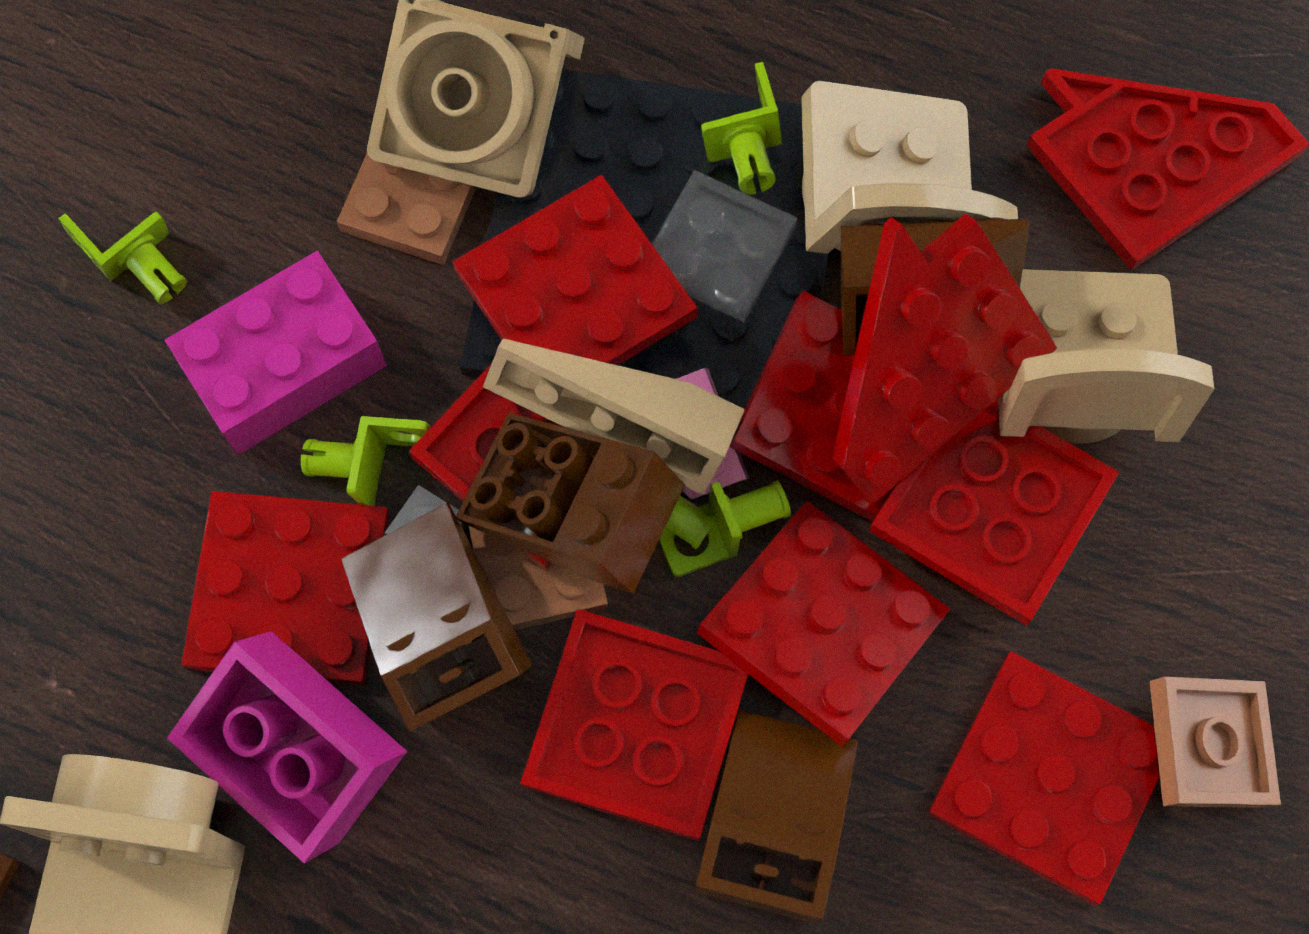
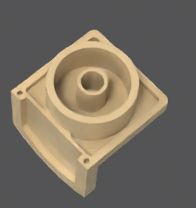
(468, 95)
(884, 158)
(1111, 360)
(129, 851)

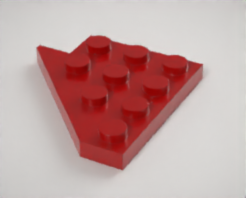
(1156, 157)
(931, 351)

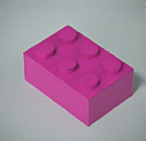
(277, 352)
(286, 745)

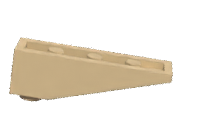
(622, 404)

